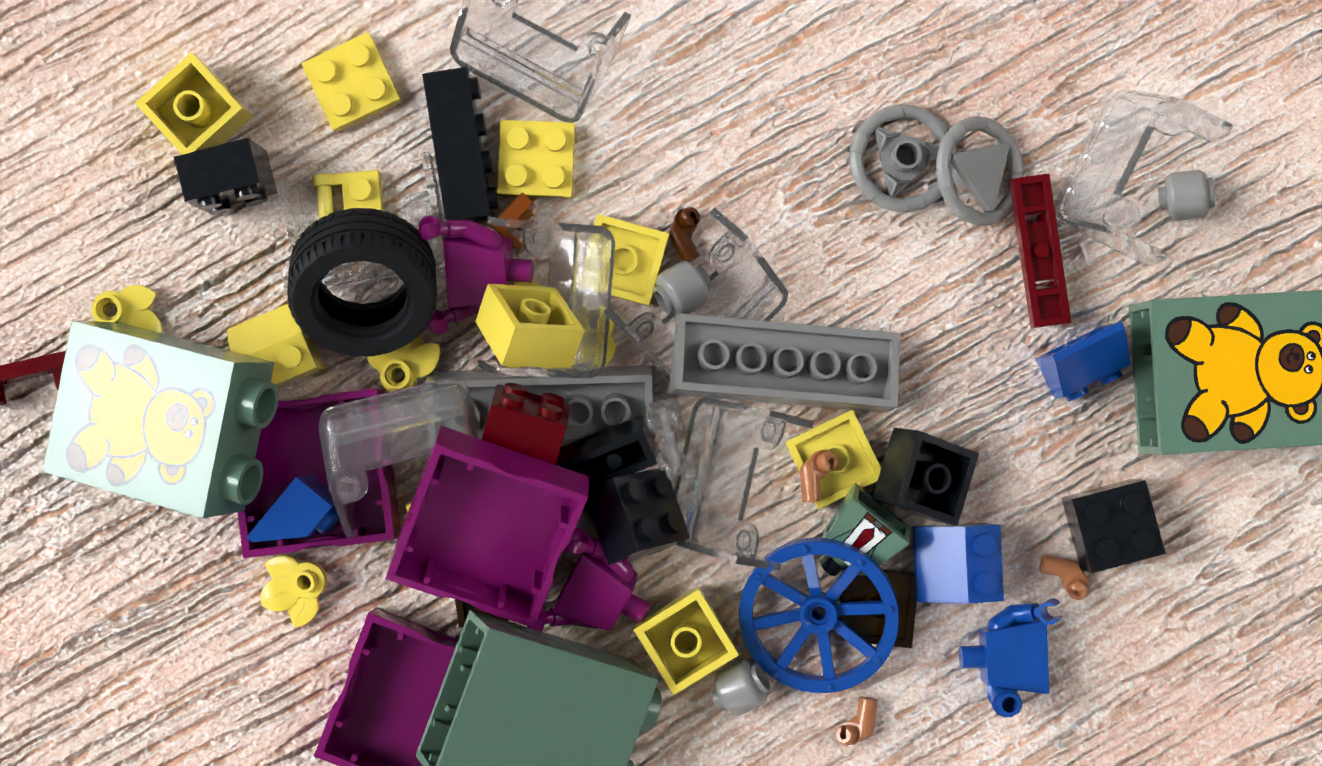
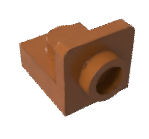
(521, 209)

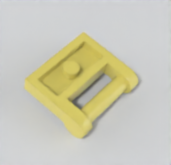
(359, 190)

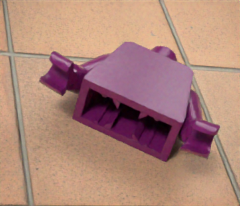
(472, 260)
(594, 590)

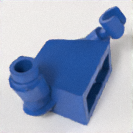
(1012, 654)

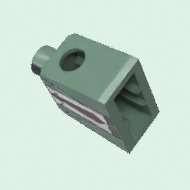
(865, 526)

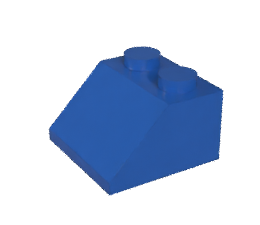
(1085, 361)
(299, 512)
(958, 563)

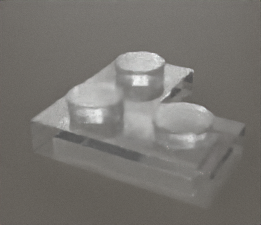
(667, 423)

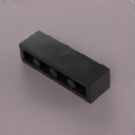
(458, 145)
(611, 452)

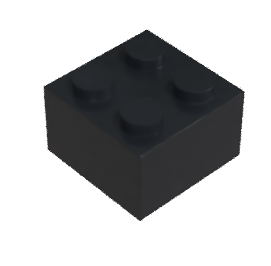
(226, 176)
(925, 476)
(636, 515)
(1113, 525)

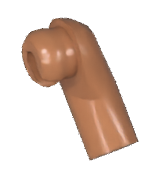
(813, 471)
(1070, 574)
(860, 726)

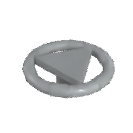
(900, 157)
(978, 171)

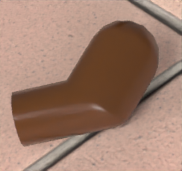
(682, 232)

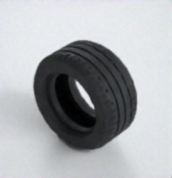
(354, 326)

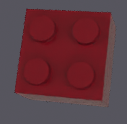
(527, 422)

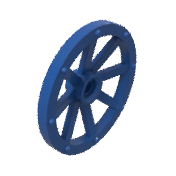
(817, 623)

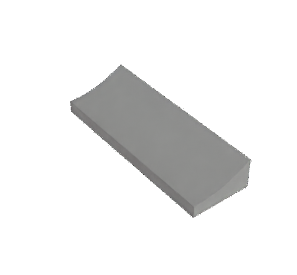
(785, 363)
(594, 402)

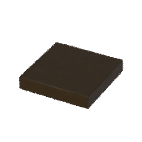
(872, 625)

